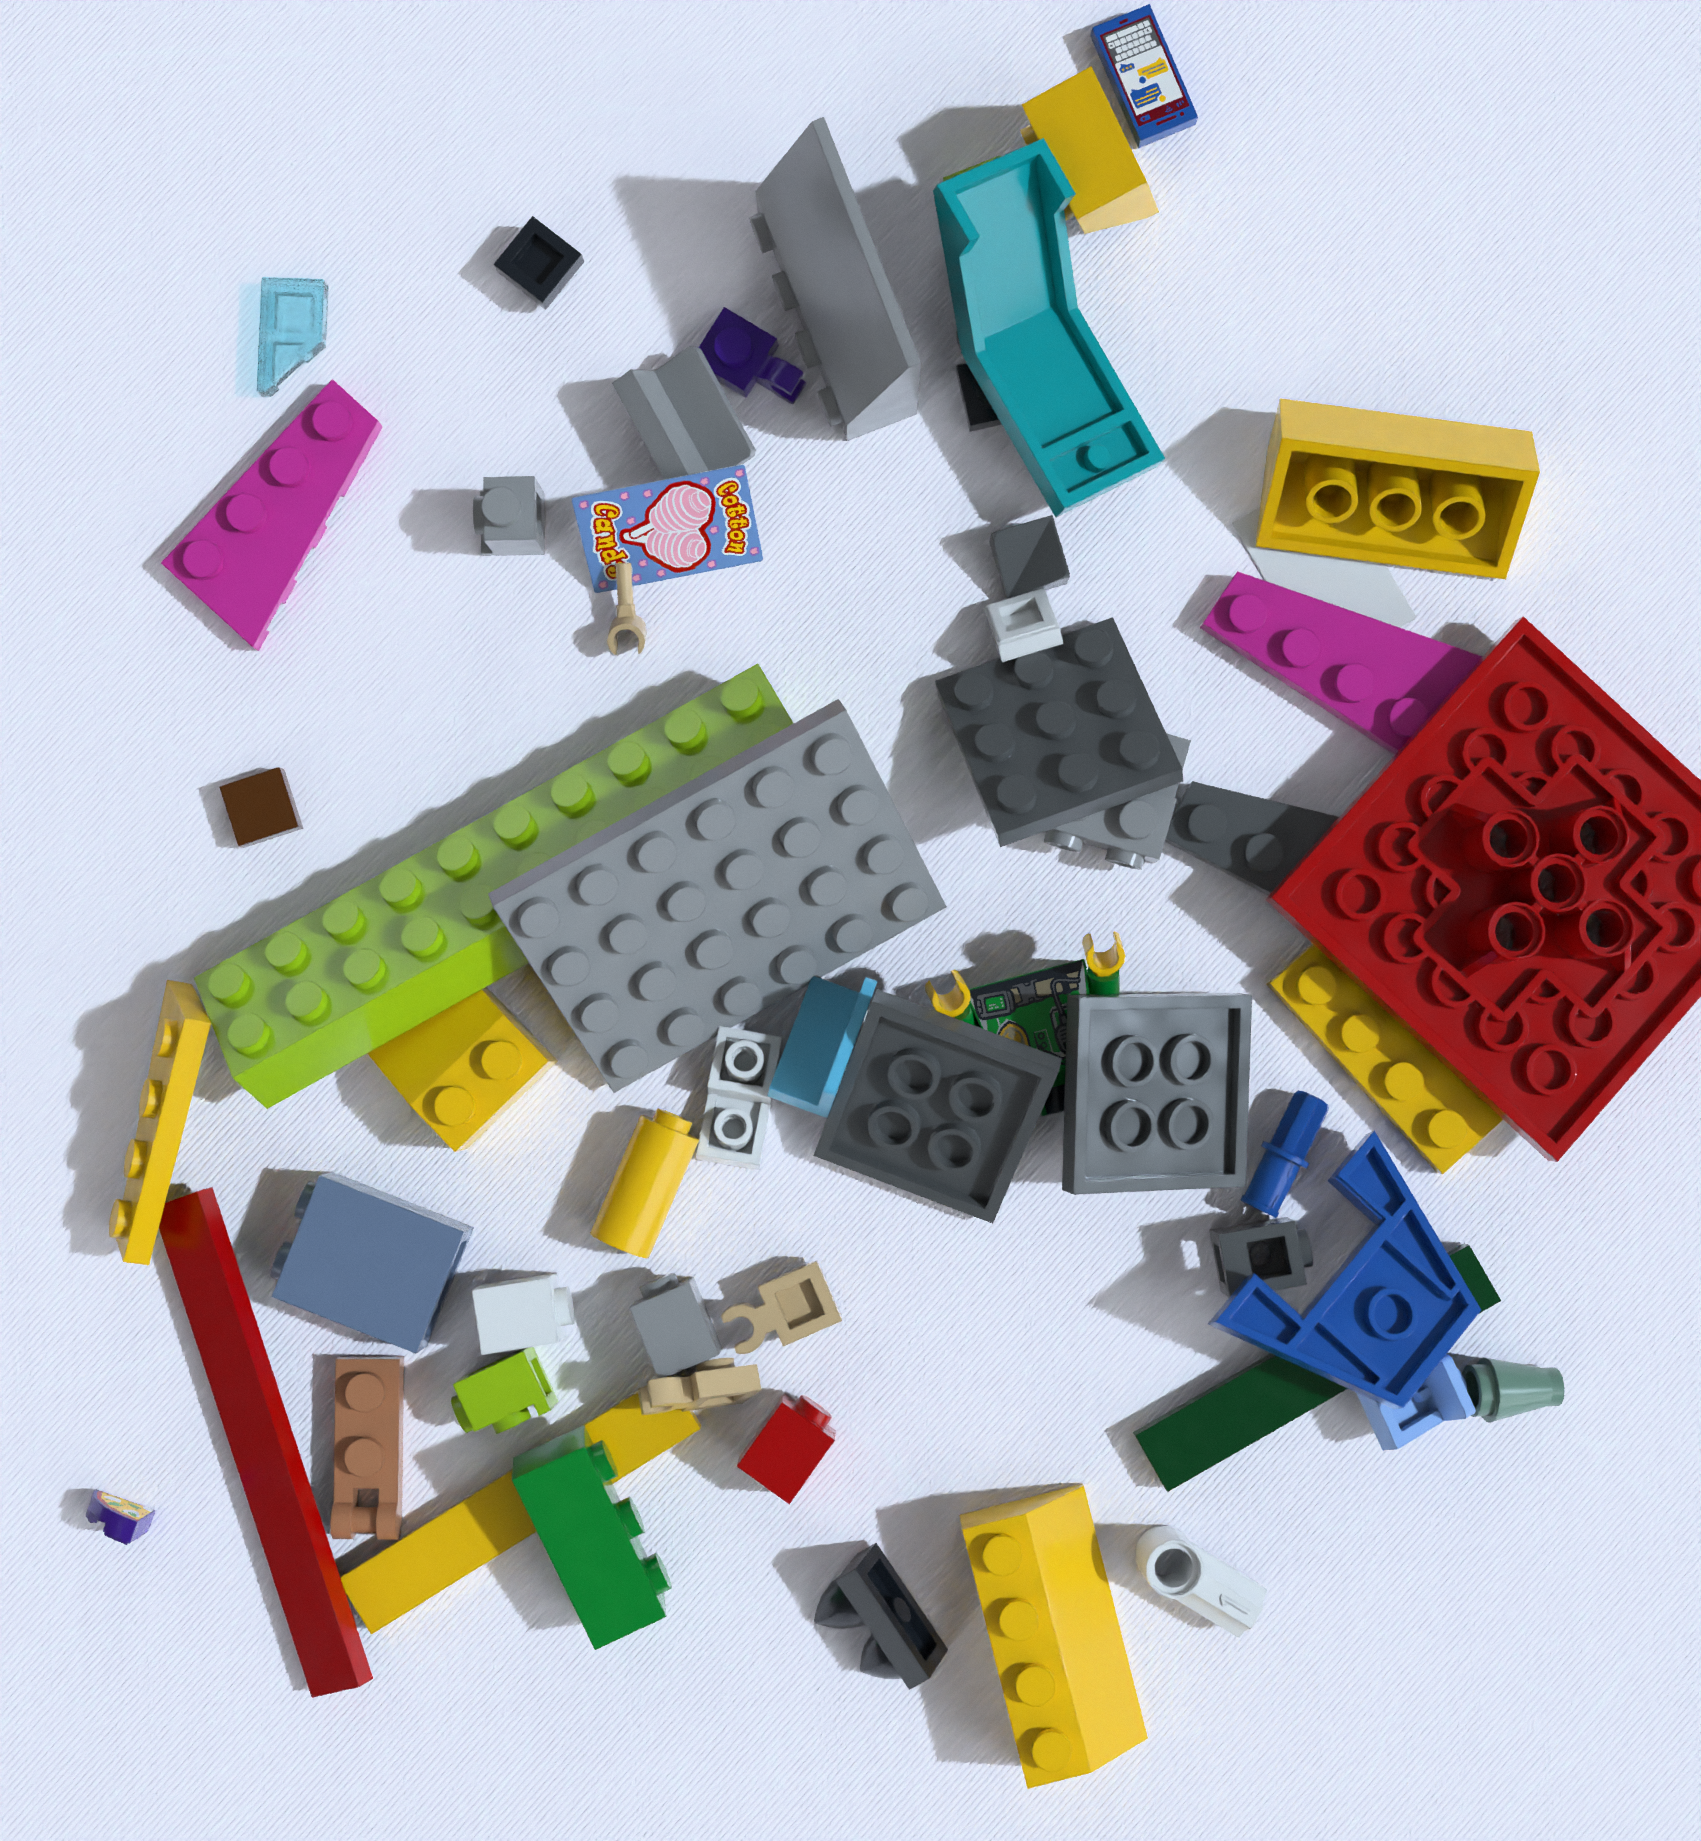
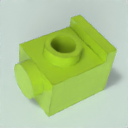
(502, 1392)

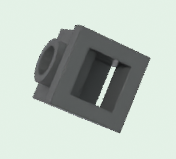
(1285, 1268)

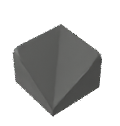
(1029, 557)

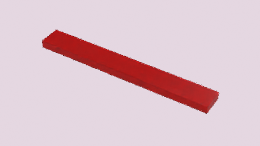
(263, 1444)

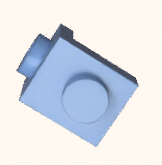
(1437, 1400)

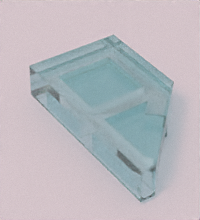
(289, 328)

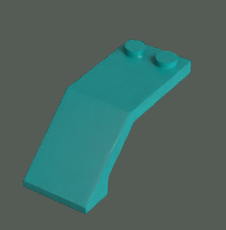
(1027, 335)

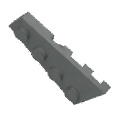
(1245, 833)

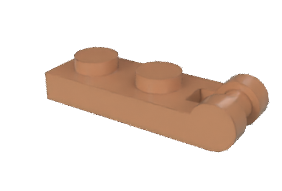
(368, 1445)

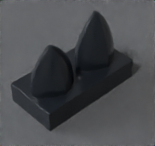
(901, 1635)

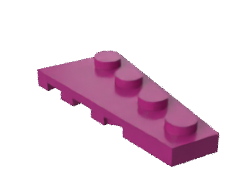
(264, 526)
(1343, 661)

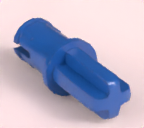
(1286, 1152)

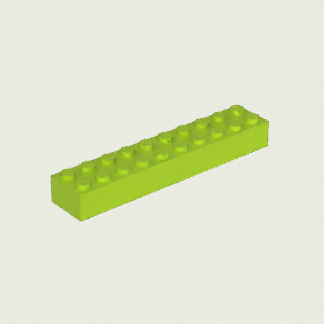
(427, 925)

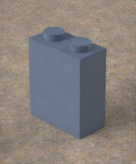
(370, 1261)

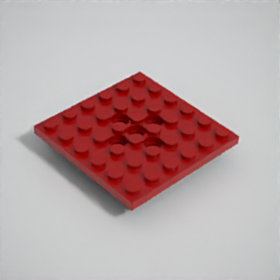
(1414, 892)

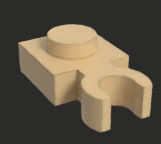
(793, 1306)
(713, 1385)

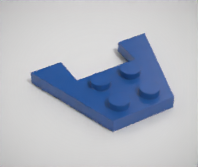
(1384, 1310)

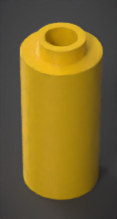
(645, 1183)

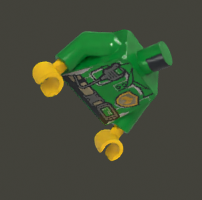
(1035, 1004)

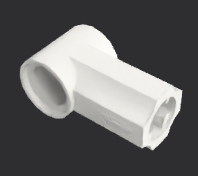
(1201, 1581)

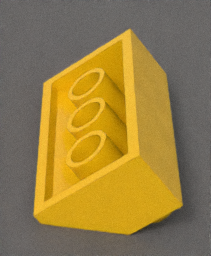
(1396, 488)
(1054, 1634)

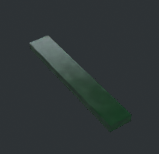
(1257, 1402)

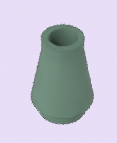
(1510, 1389)

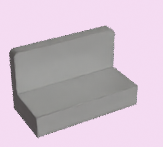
(684, 416)

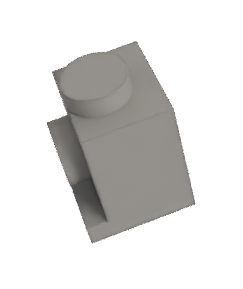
(510, 516)

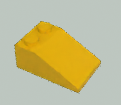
(464, 1067)

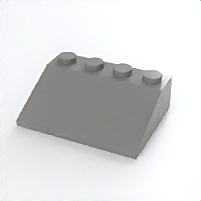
(836, 287)

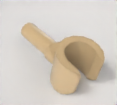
(626, 611)

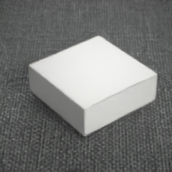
(1023, 625)

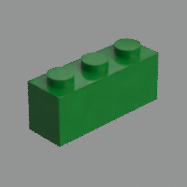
(591, 1536)

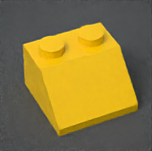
(1091, 153)

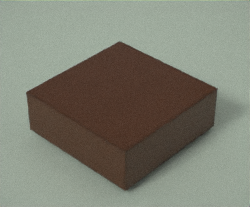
(261, 807)

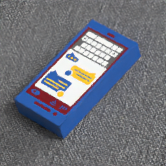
(1144, 76)

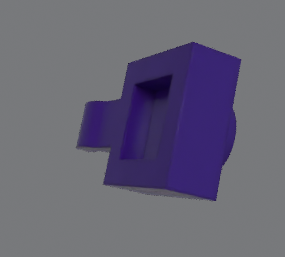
(743, 356)

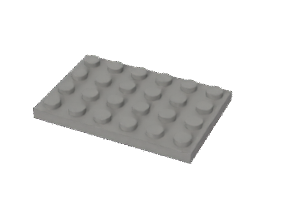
(720, 897)

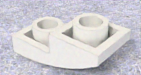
(737, 1098)

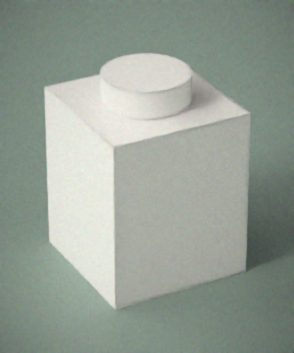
(522, 1313)

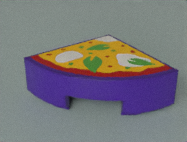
(122, 1518)

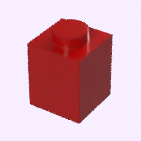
(788, 1446)

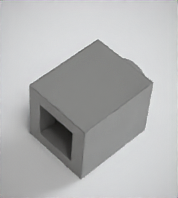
(674, 1325)

